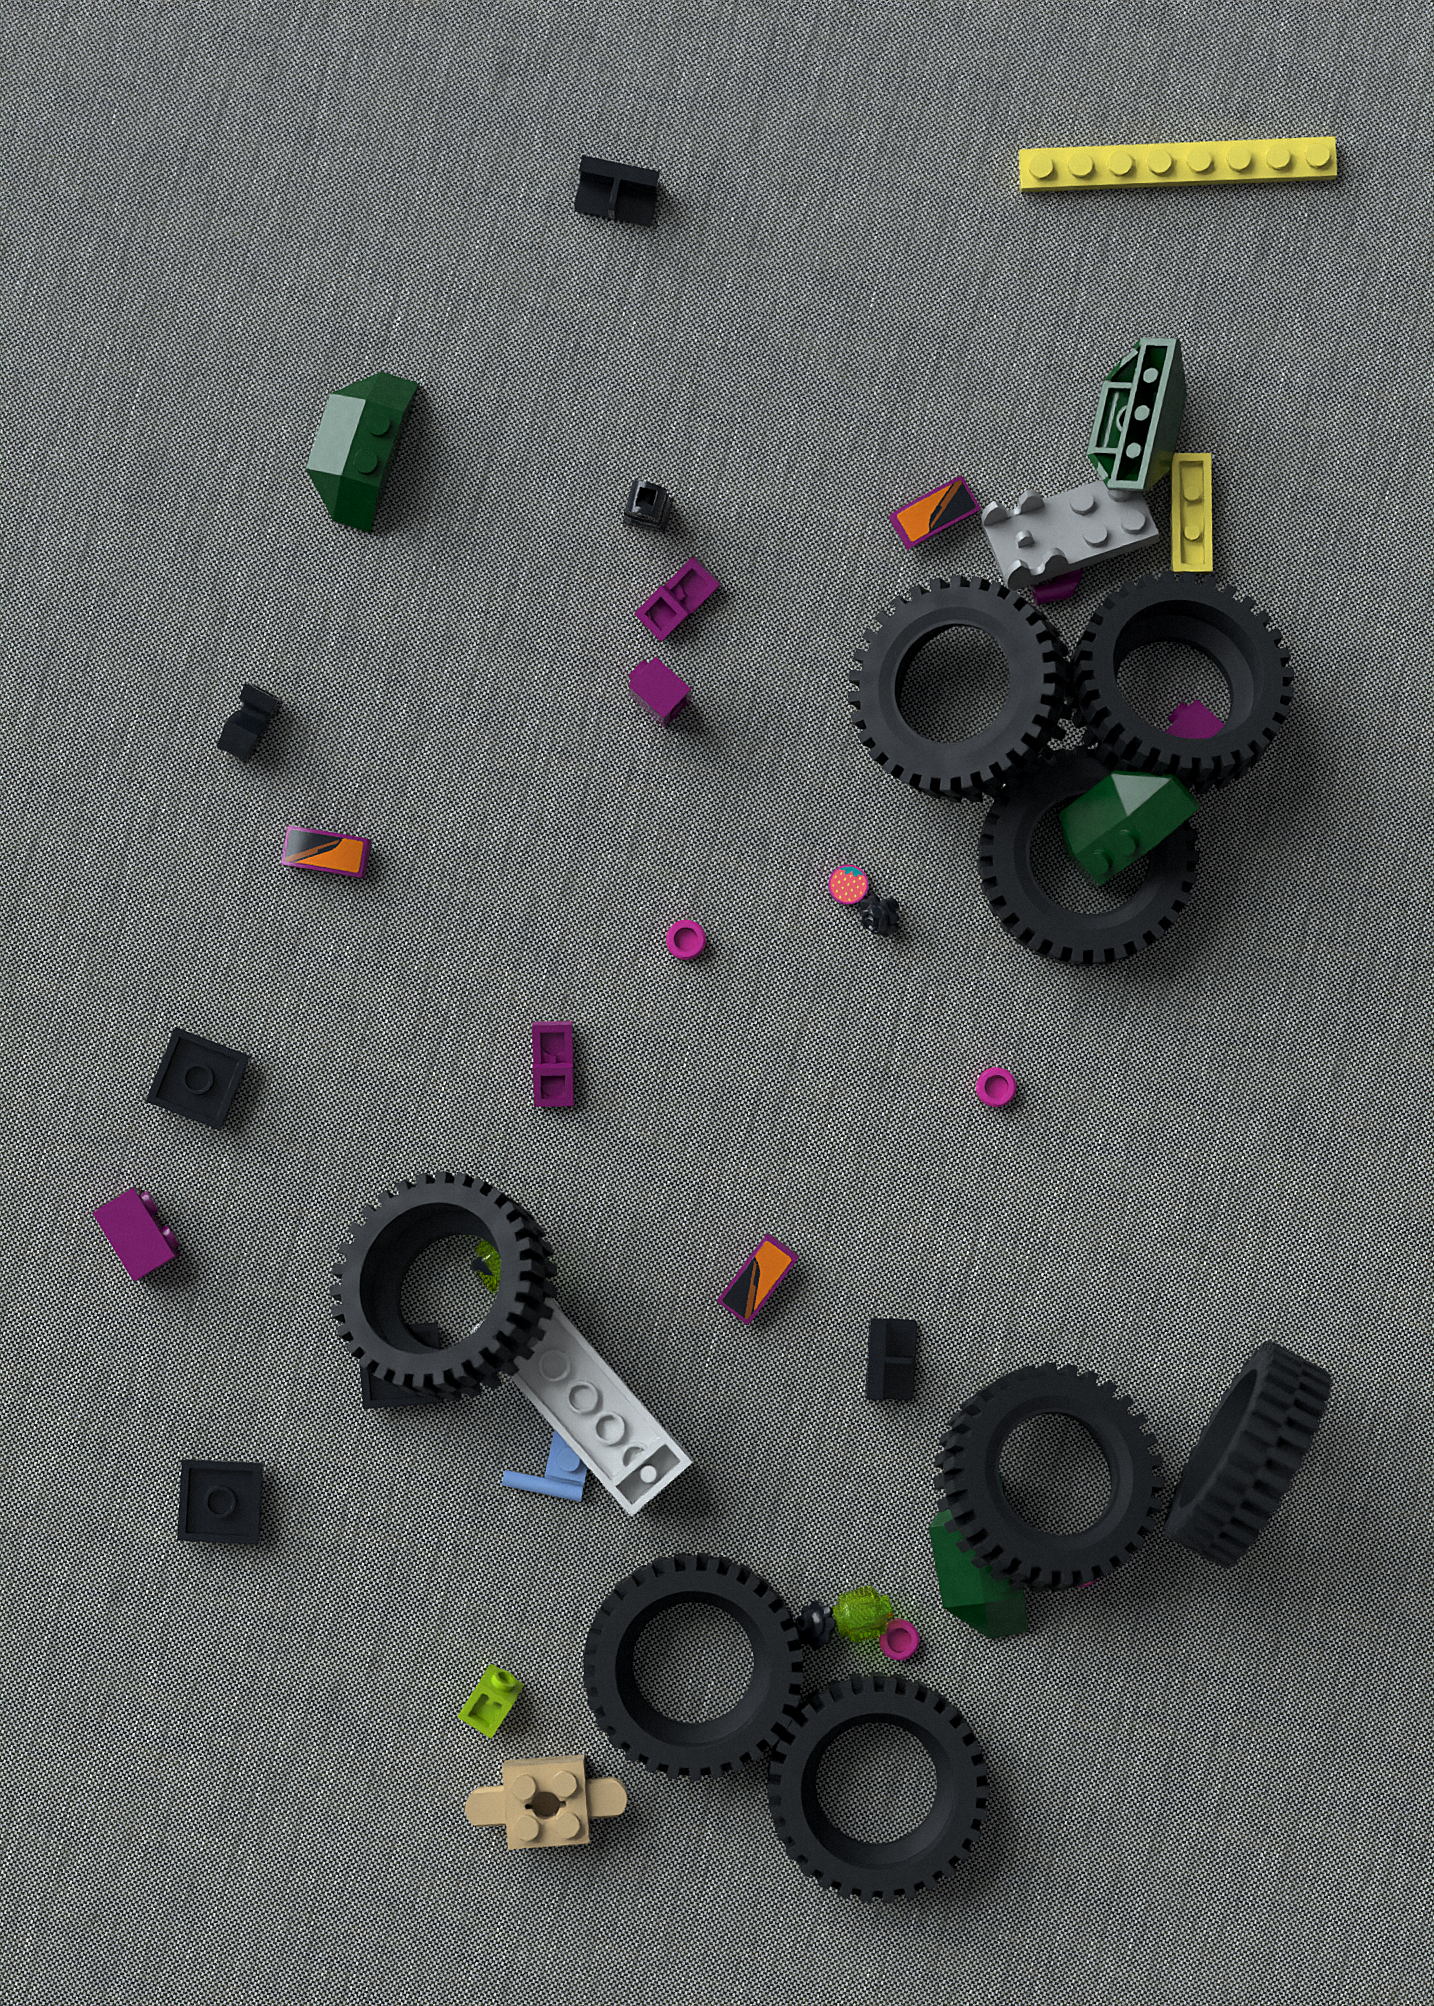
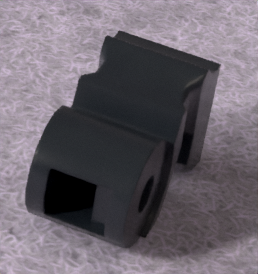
(647, 506)
(248, 725)

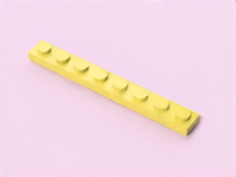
(1177, 164)

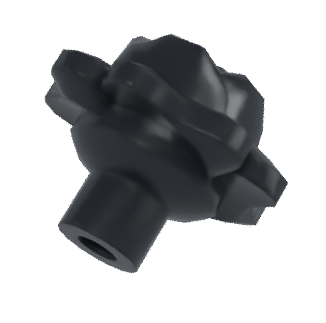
(880, 915)
(815, 1624)

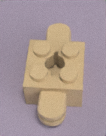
(546, 1801)

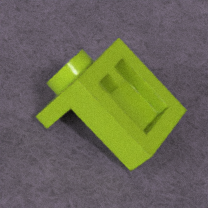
(491, 1700)

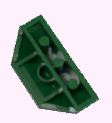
(1139, 416)
(360, 446)
(1122, 821)
(969, 1592)

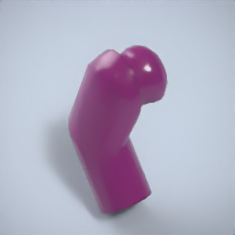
(1059, 589)

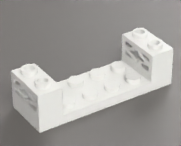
(598, 1414)

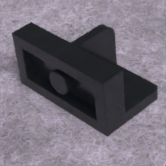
(617, 191)
(891, 1359)

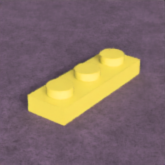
(1191, 513)

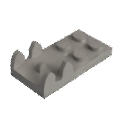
(1065, 531)

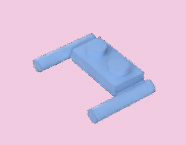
(563, 1474)

